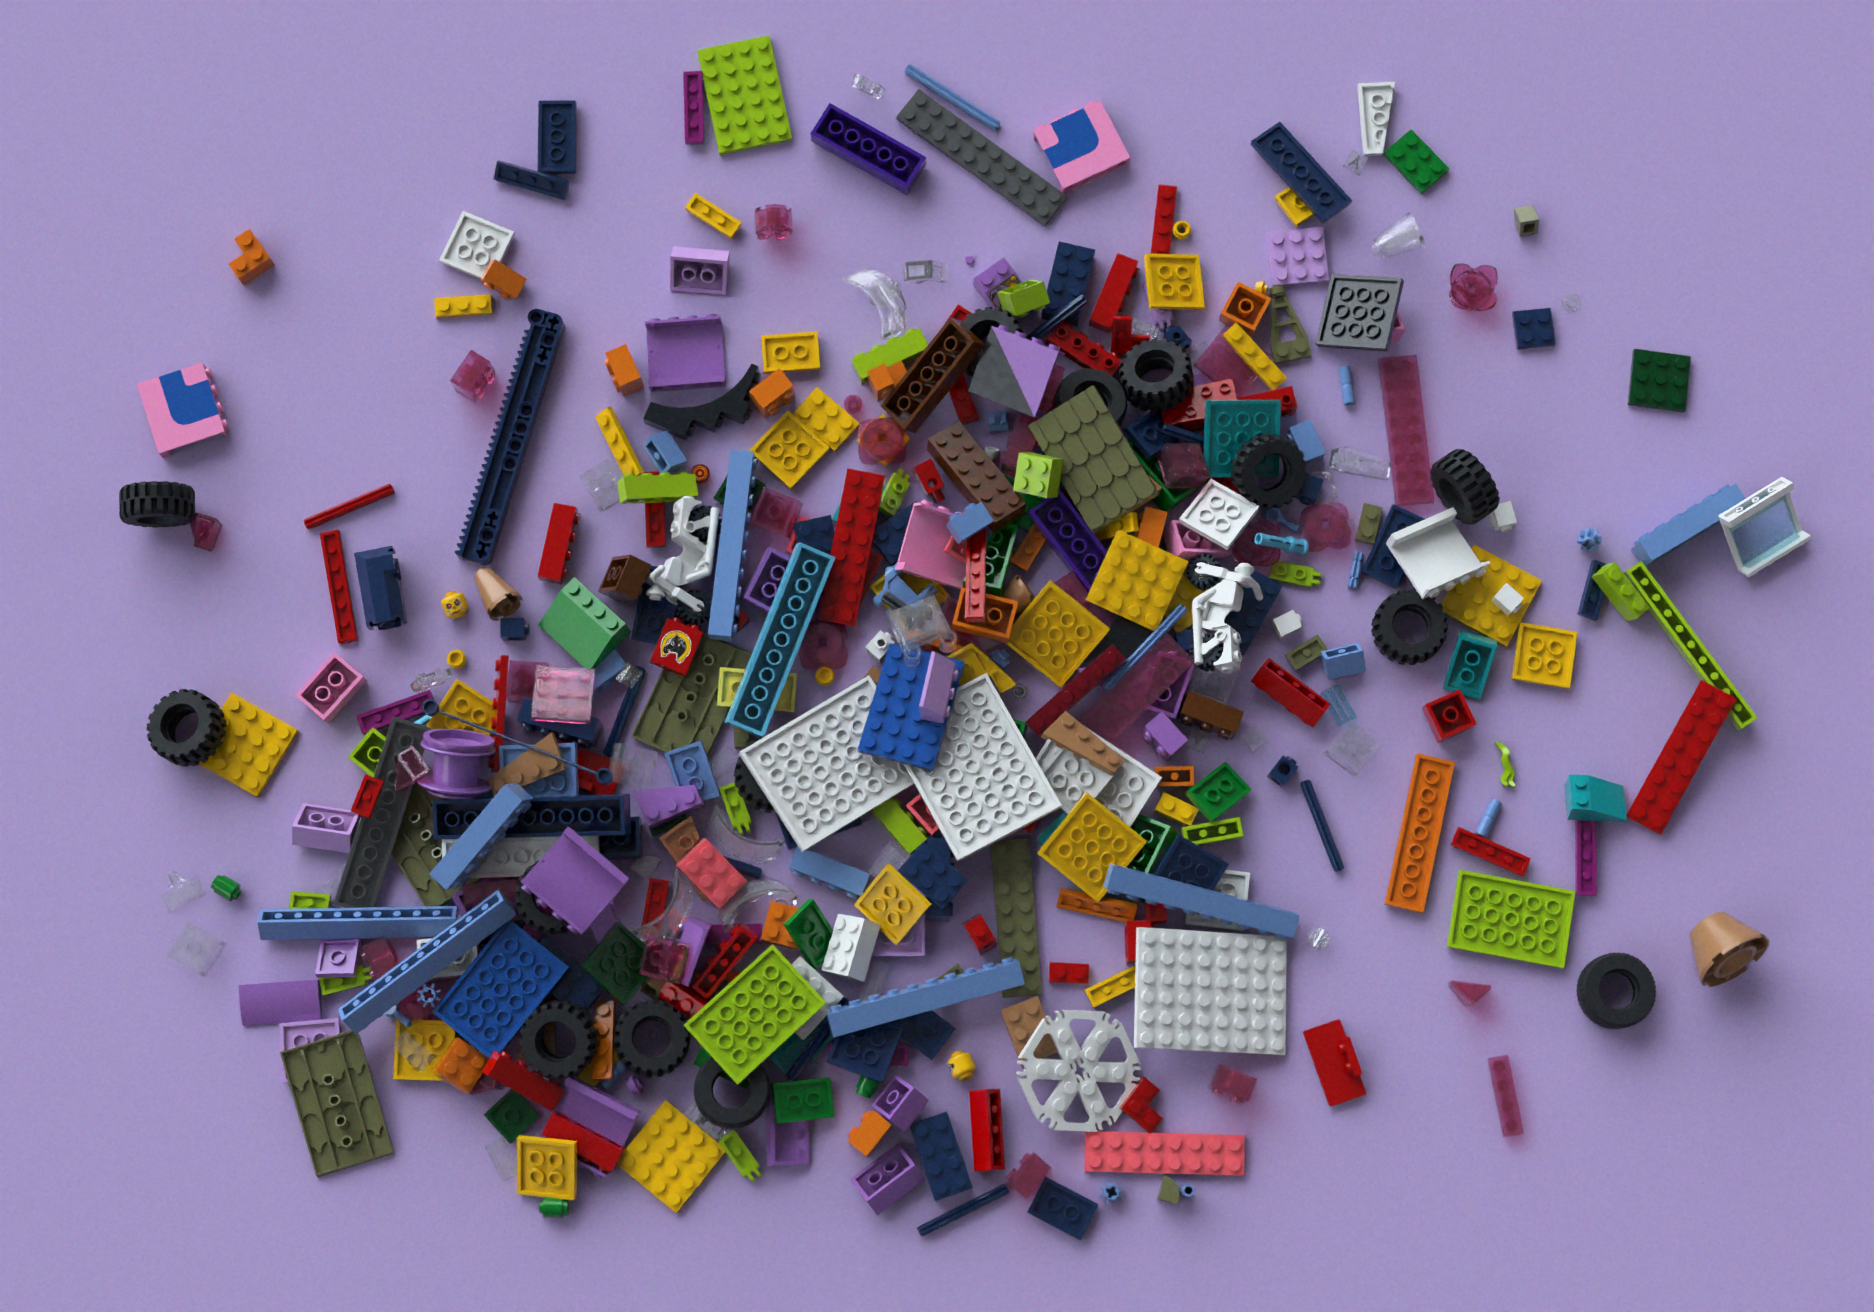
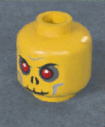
(454, 604)

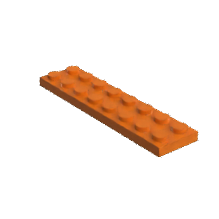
(1419, 833)

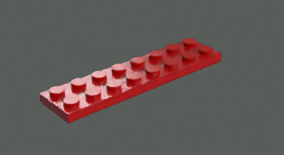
(852, 547)
(1680, 757)

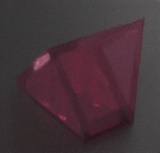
(205, 531)
(410, 768)
(1468, 992)
(485, 1085)

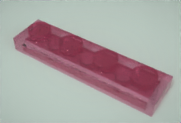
(1505, 1096)

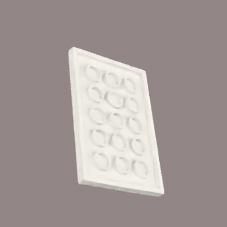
(1126, 791)

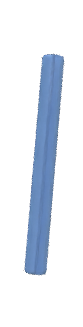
(952, 97)
(1146, 646)

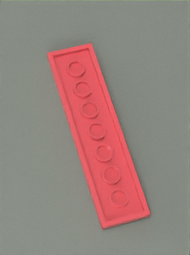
(1164, 1153)

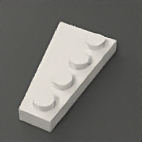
(1374, 111)

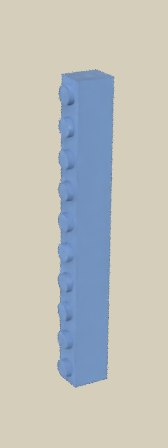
(731, 545)
(1202, 901)
(355, 922)
(427, 962)
(924, 997)

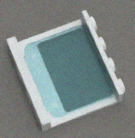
(1763, 527)

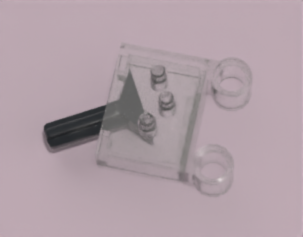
(918, 625)

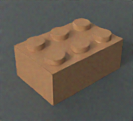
(1021, 1023)

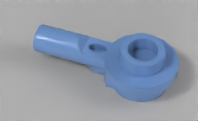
(1275, 514)
(395, 1012)

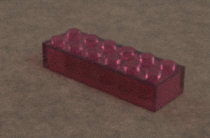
(1023, 438)

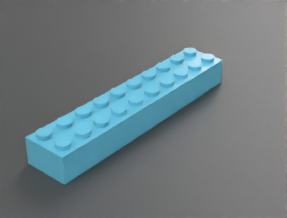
(779, 640)

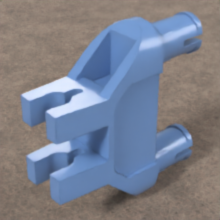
(900, 589)

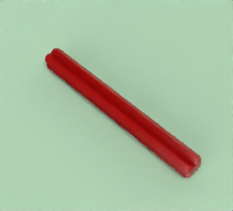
(349, 506)

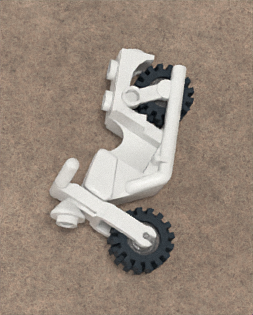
(691, 564)
(1212, 608)

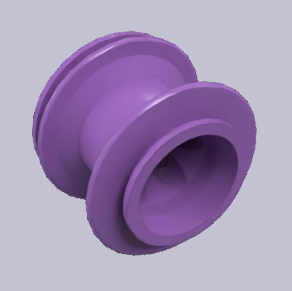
(456, 763)

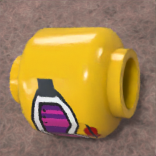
(961, 1065)

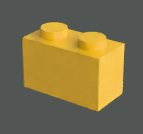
(1176, 810)

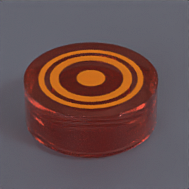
(701, 473)

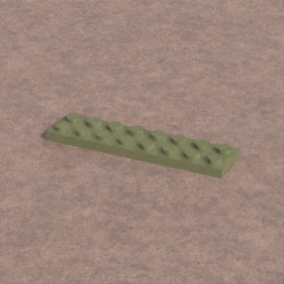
(1016, 912)

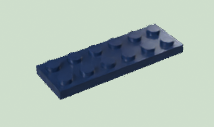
(1301, 172)

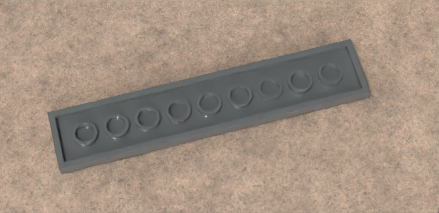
(981, 157)
(377, 835)

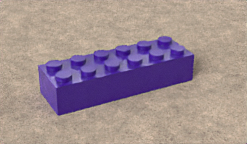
(868, 149)
(1069, 537)

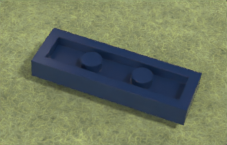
(1592, 594)

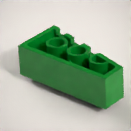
(998, 558)

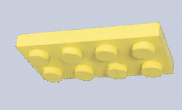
(729, 682)

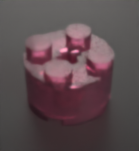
(773, 222)
(417, 1011)

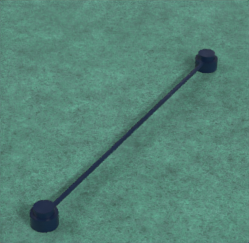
(603, 775)

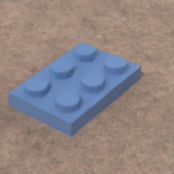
(692, 767)

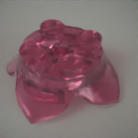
(1481, 278)
(872, 451)
(1338, 534)
(1262, 556)
(832, 656)

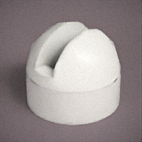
(992, 452)

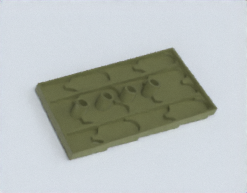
(1097, 459)
(686, 707)
(419, 852)
(337, 1103)

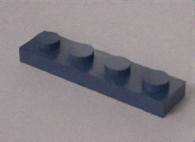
(531, 180)

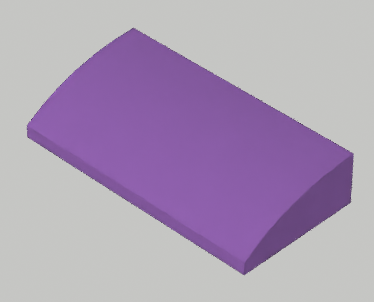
(280, 1002)
(786, 1141)

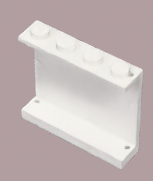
(1435, 554)

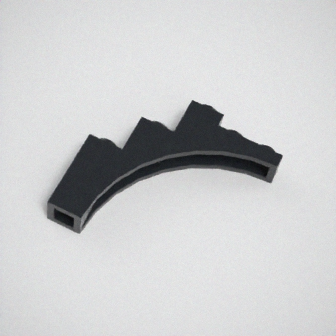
(708, 415)

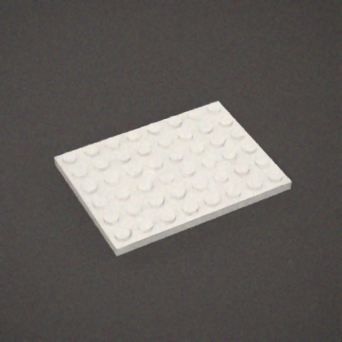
(816, 771)
(983, 775)
(1210, 991)

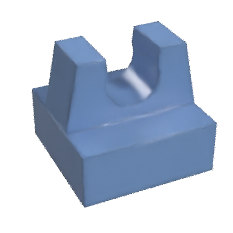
(998, 422)

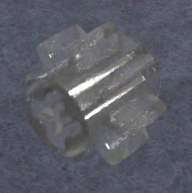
(1318, 938)

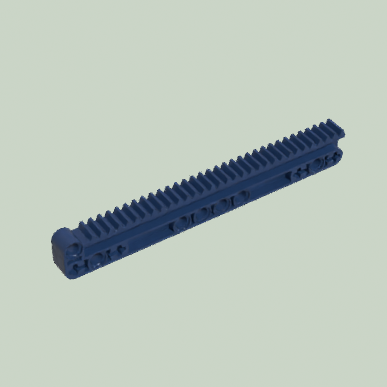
(497, 481)

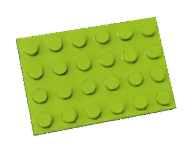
(744, 95)
(1510, 919)
(754, 1014)

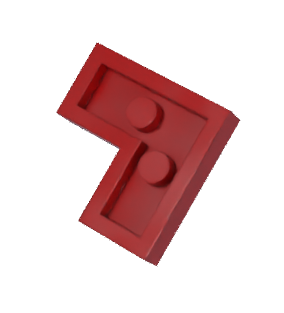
(1121, 338)
(1137, 1105)

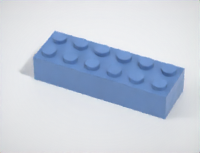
(1686, 526)
(481, 836)

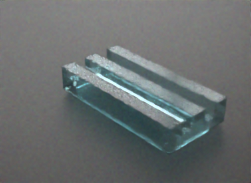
(1345, 719)

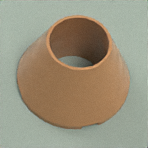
(1724, 948)

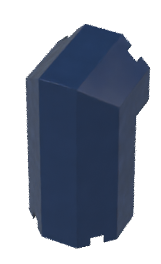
(381, 588)

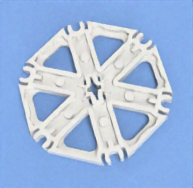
(1060, 1070)

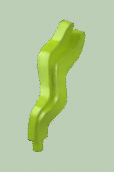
(1508, 774)

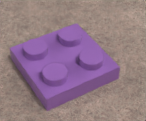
(338, 958)

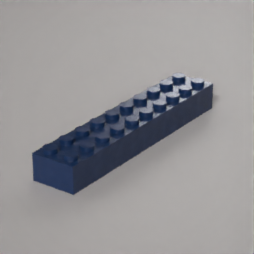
(545, 818)

